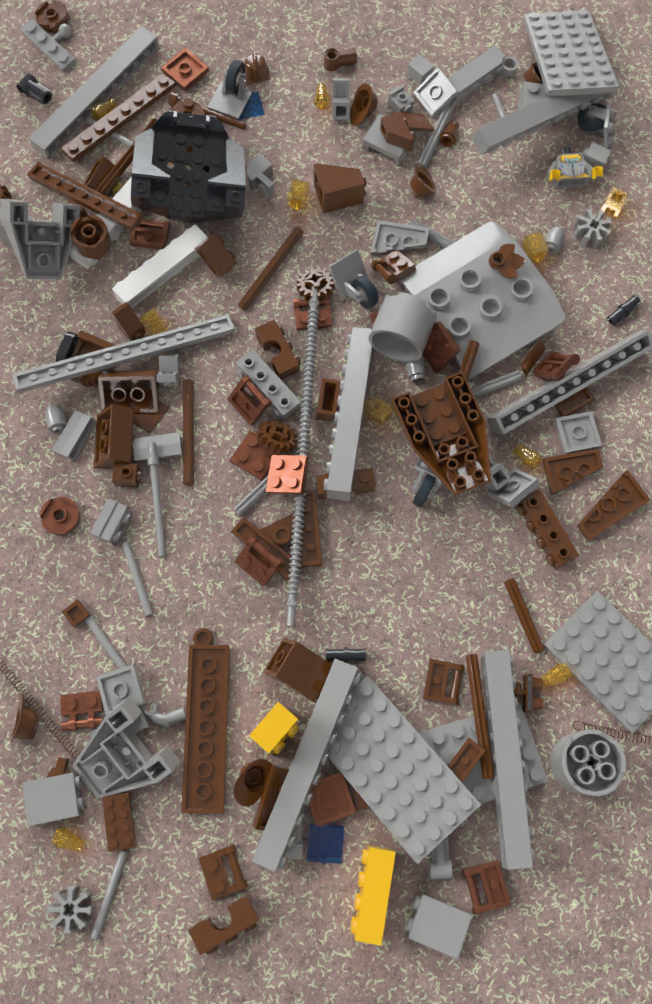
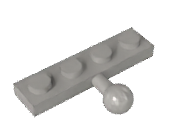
(50, 45)

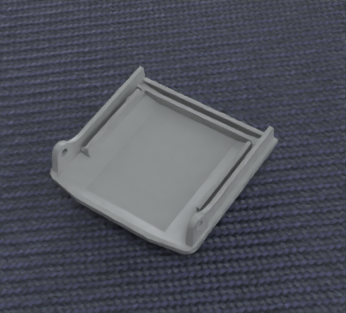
(480, 302)

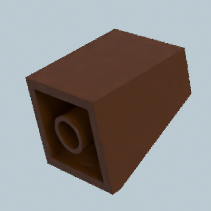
(338, 186)
(298, 669)

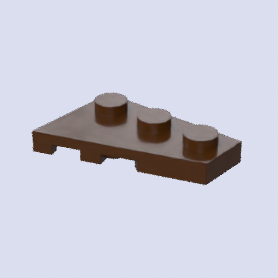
(270, 794)

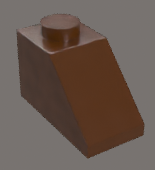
(128, 322)

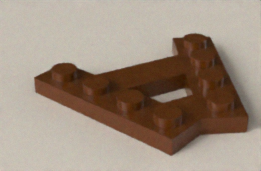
(311, 541)

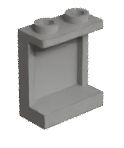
(376, 141)
(53, 798)
(438, 925)

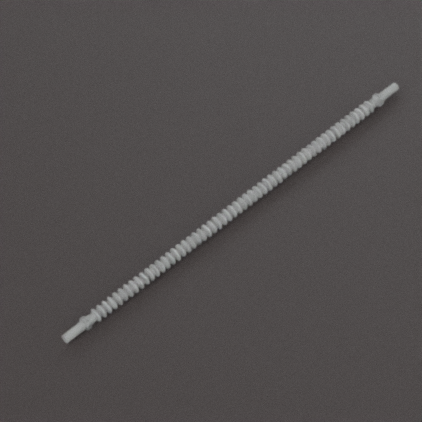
(305, 426)

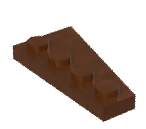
(615, 504)

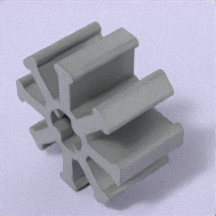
(592, 228)
(63, 908)

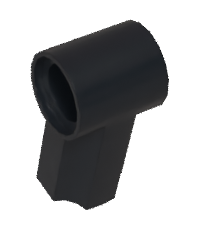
(32, 88)

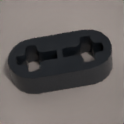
(67, 346)

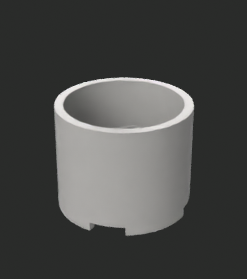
(402, 327)
(570, 765)

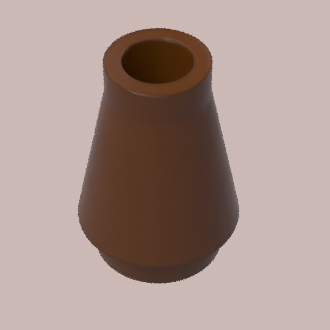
(449, 135)

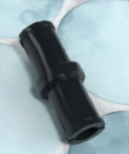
(624, 310)
(346, 654)

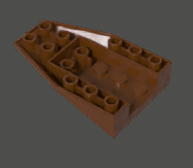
(447, 433)

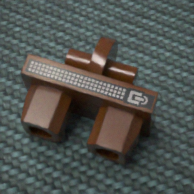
(529, 684)

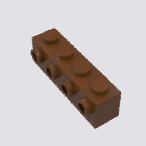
(547, 529)

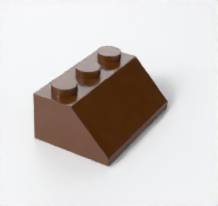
(130, 389)
(113, 436)

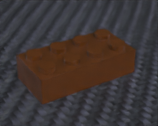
(119, 822)

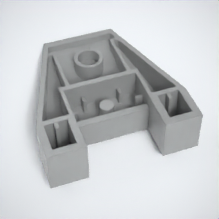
(39, 244)
(118, 759)

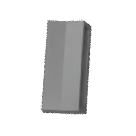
(74, 436)
(166, 446)

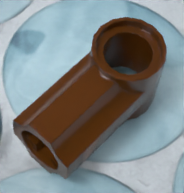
(335, 58)

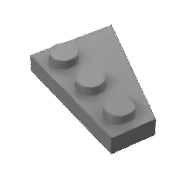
(397, 236)

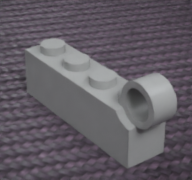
(482, 71)

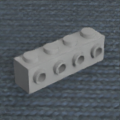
(270, 385)

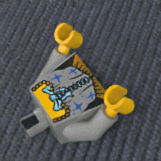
(572, 170)

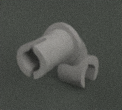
(165, 719)

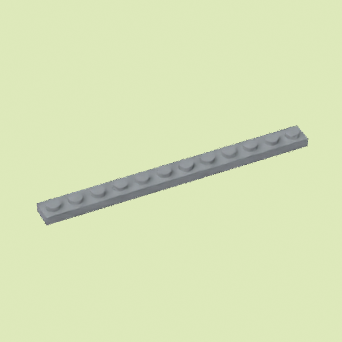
(122, 353)

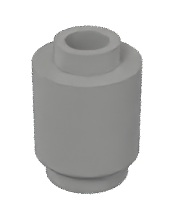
(554, 240)
(416, 371)
(55, 418)

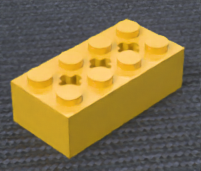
(274, 729)
(373, 896)

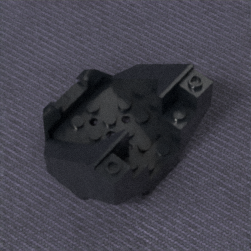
(162, 189)

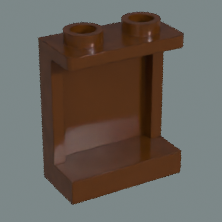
(87, 344)

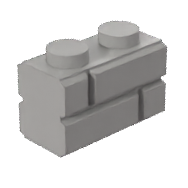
(111, 522)

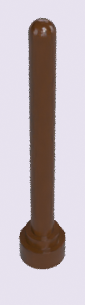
(175, 98)

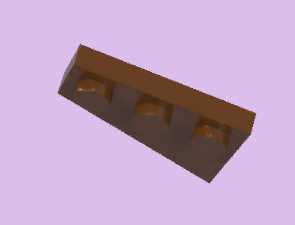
(569, 468)

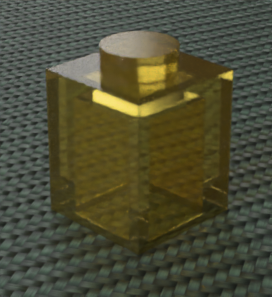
(298, 194)
(535, 247)

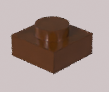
(75, 613)

